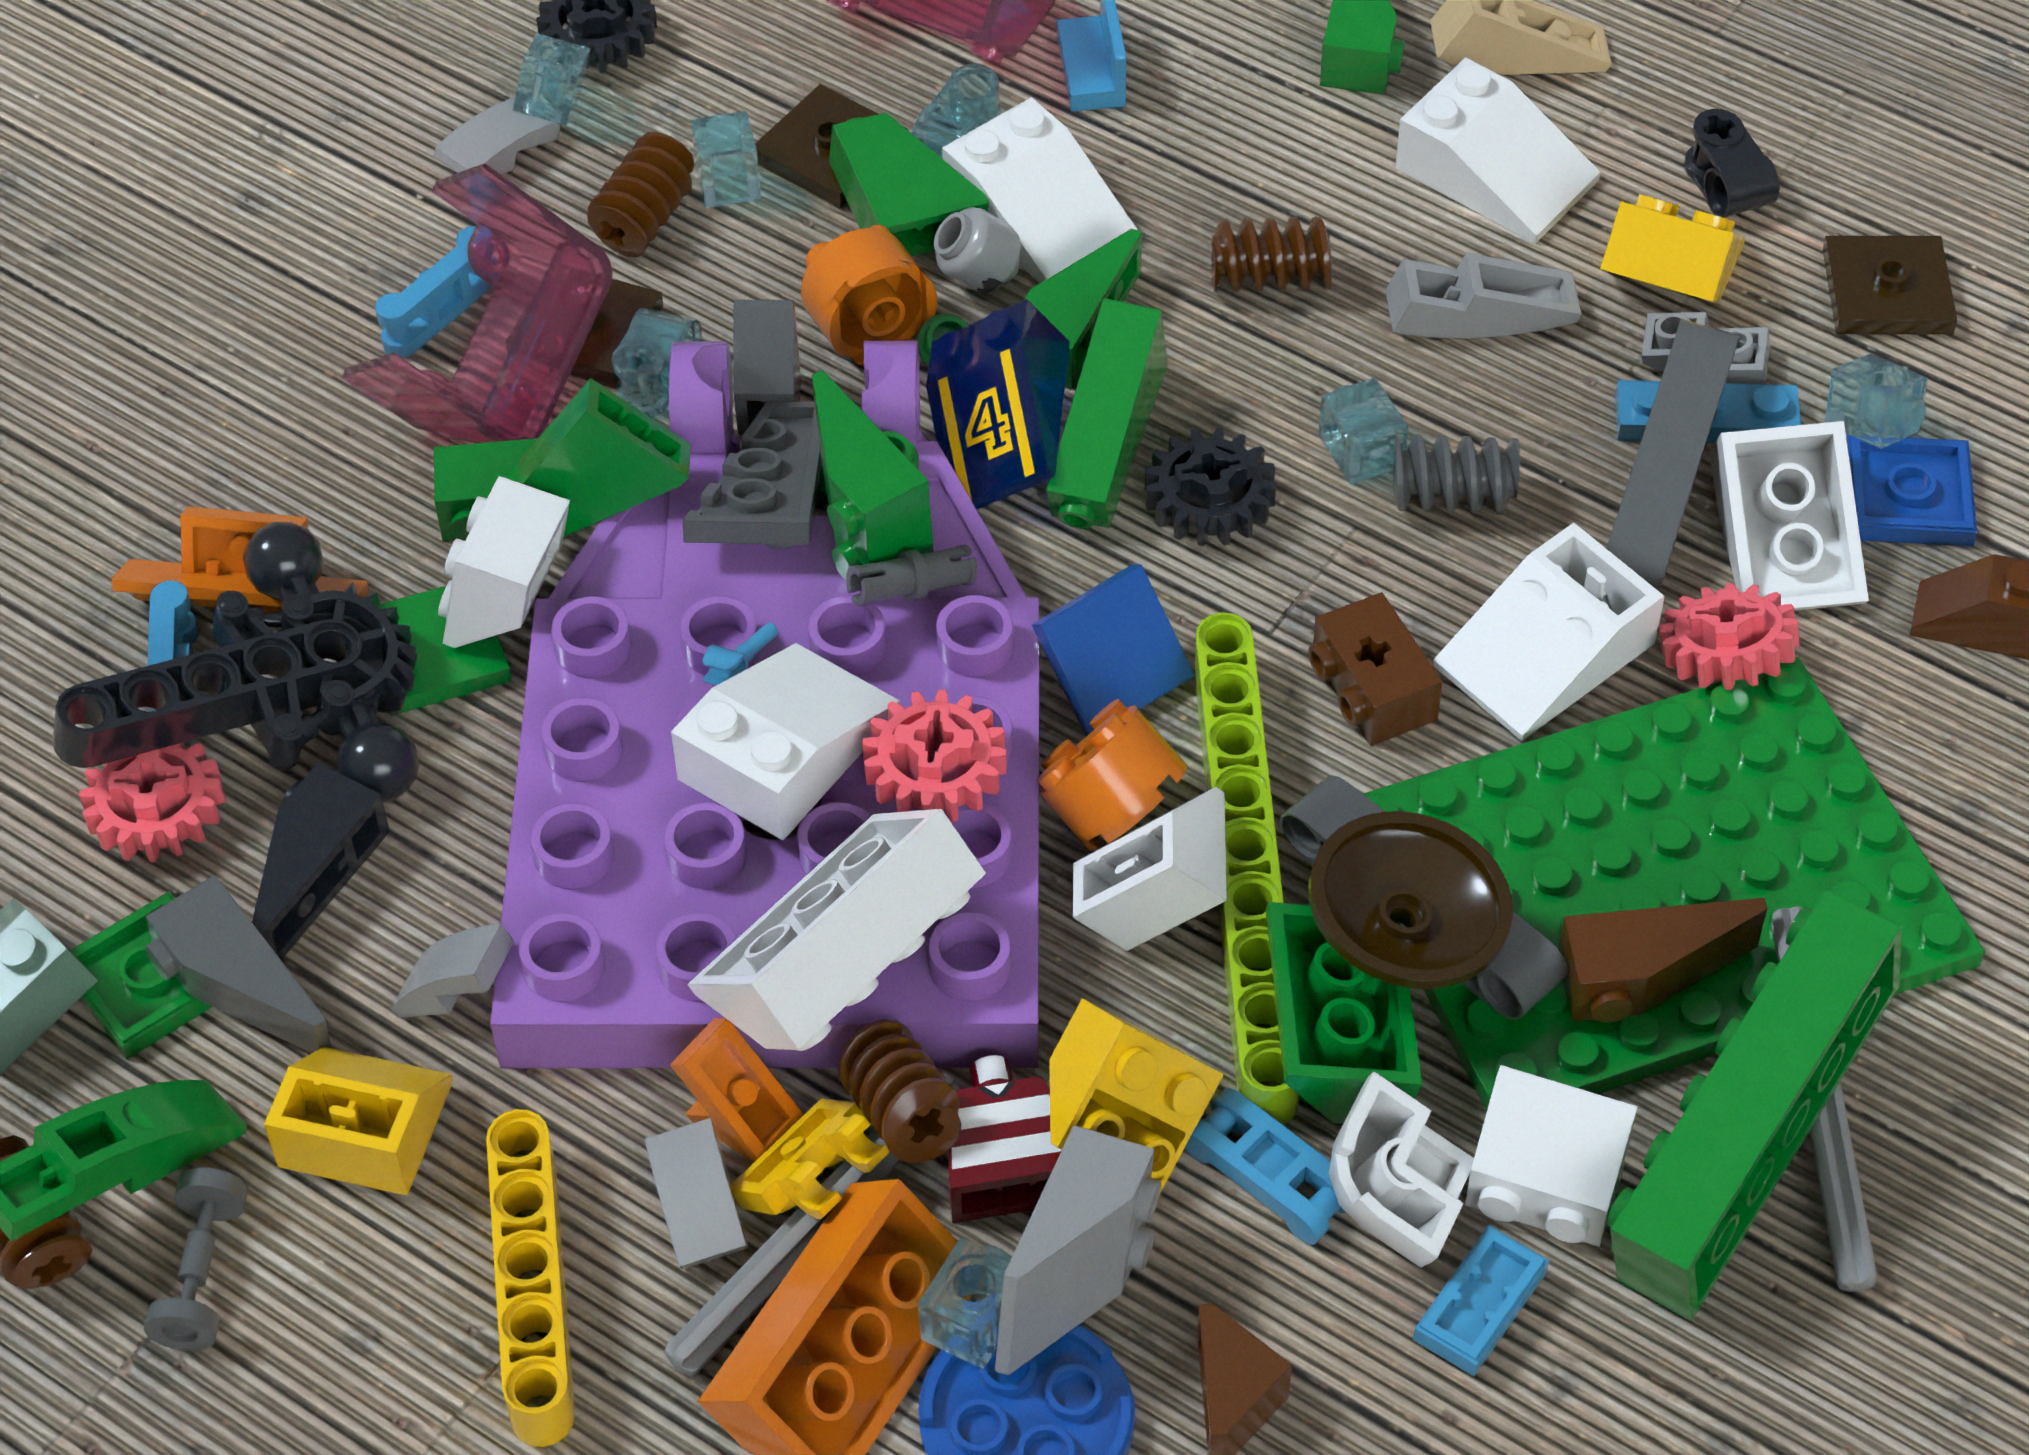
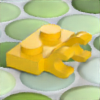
(789, 1168)

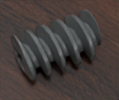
(1456, 473)

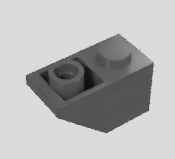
(764, 356)

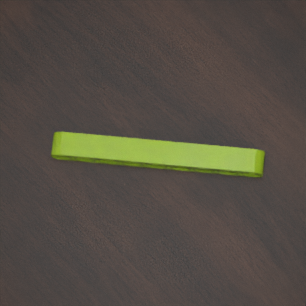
(1238, 766)

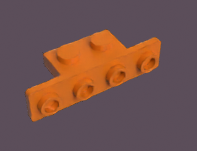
(213, 560)

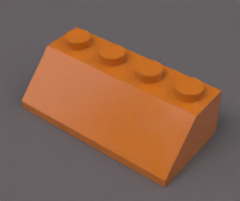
(838, 1331)

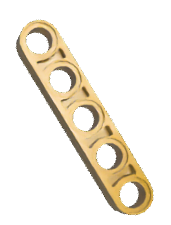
(532, 1303)

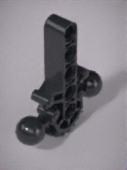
(368, 678)

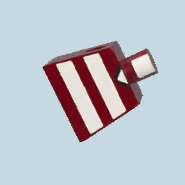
(1002, 1143)

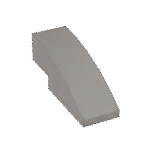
(1480, 298)

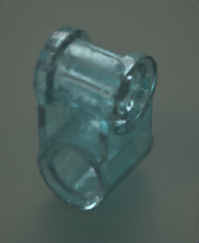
(961, 106)
(644, 357)

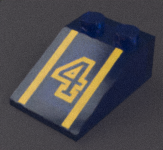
(999, 401)

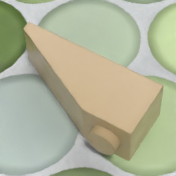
(1518, 37)

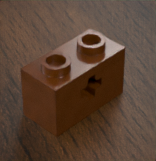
(1375, 669)

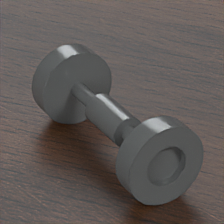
(182, 1321)

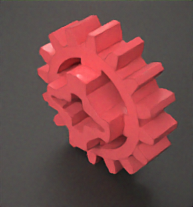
(1729, 636)
(903, 746)
(153, 800)

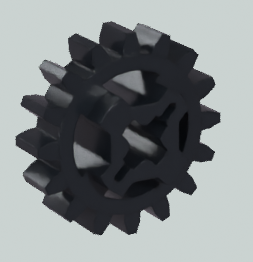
(601, 27)
(1210, 486)

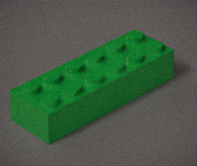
(1755, 1103)

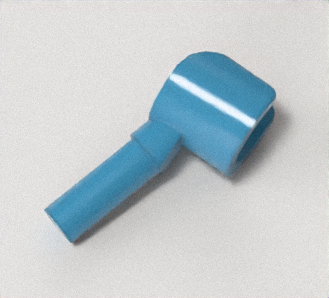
(727, 663)

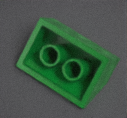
(1335, 1018)

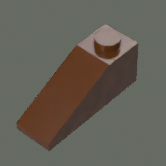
(1643, 956)

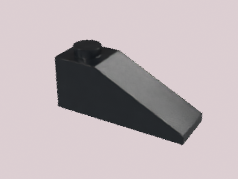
(316, 847)

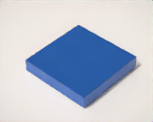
(1914, 491)
(1113, 646)

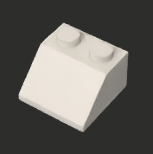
(1550, 1156)

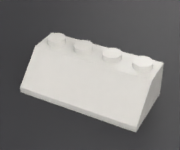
(841, 929)

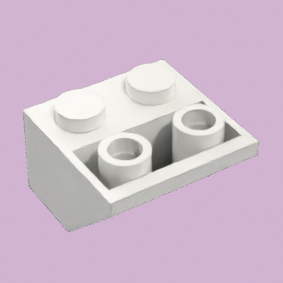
(501, 561)
(1155, 874)

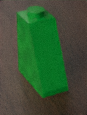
(897, 180)
(603, 457)

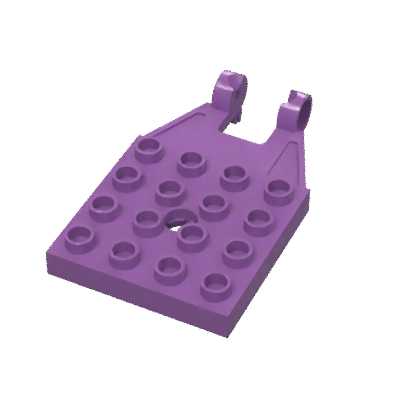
(640, 881)

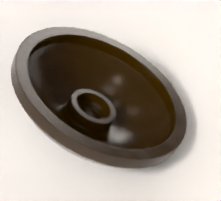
(1416, 875)

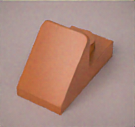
(735, 1090)

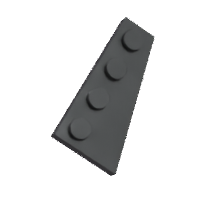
(767, 485)

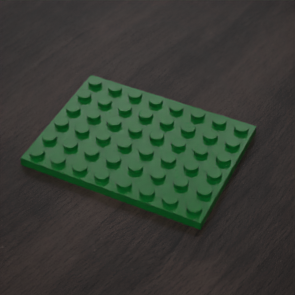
(1678, 809)

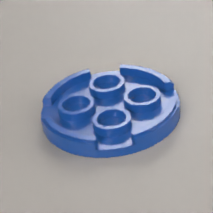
(1055, 1404)

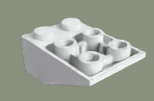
(1552, 632)

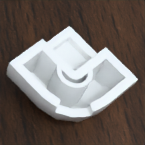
(1398, 1172)

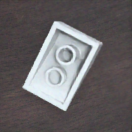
(1493, 152)
(1039, 187)
(1790, 514)
(777, 737)

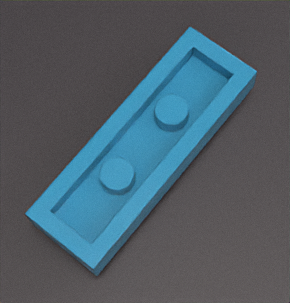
(1739, 409)

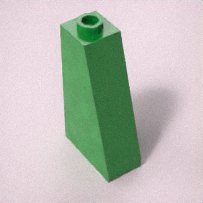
(1108, 414)

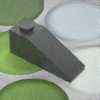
(230, 965)

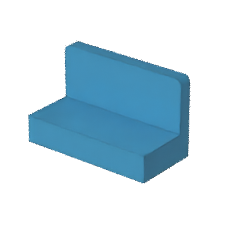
(1093, 59)

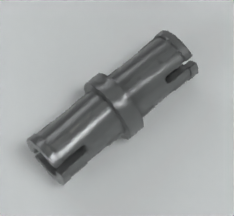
(911, 575)

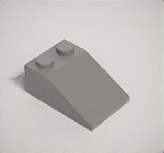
(1077, 1243)

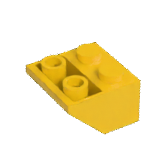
(1671, 251)
(1127, 1086)
(356, 1118)

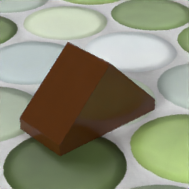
(1239, 1381)

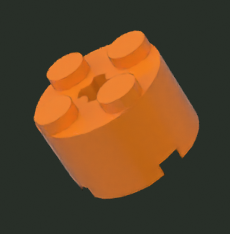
(866, 290)
(1109, 775)

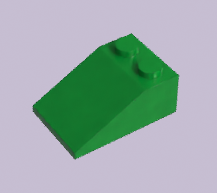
(871, 487)

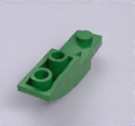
(112, 1142)

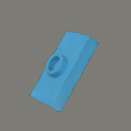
(1481, 1300)

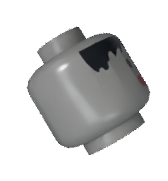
(977, 250)

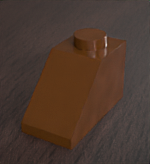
(1977, 606)

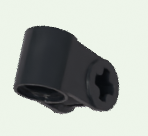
(1729, 165)

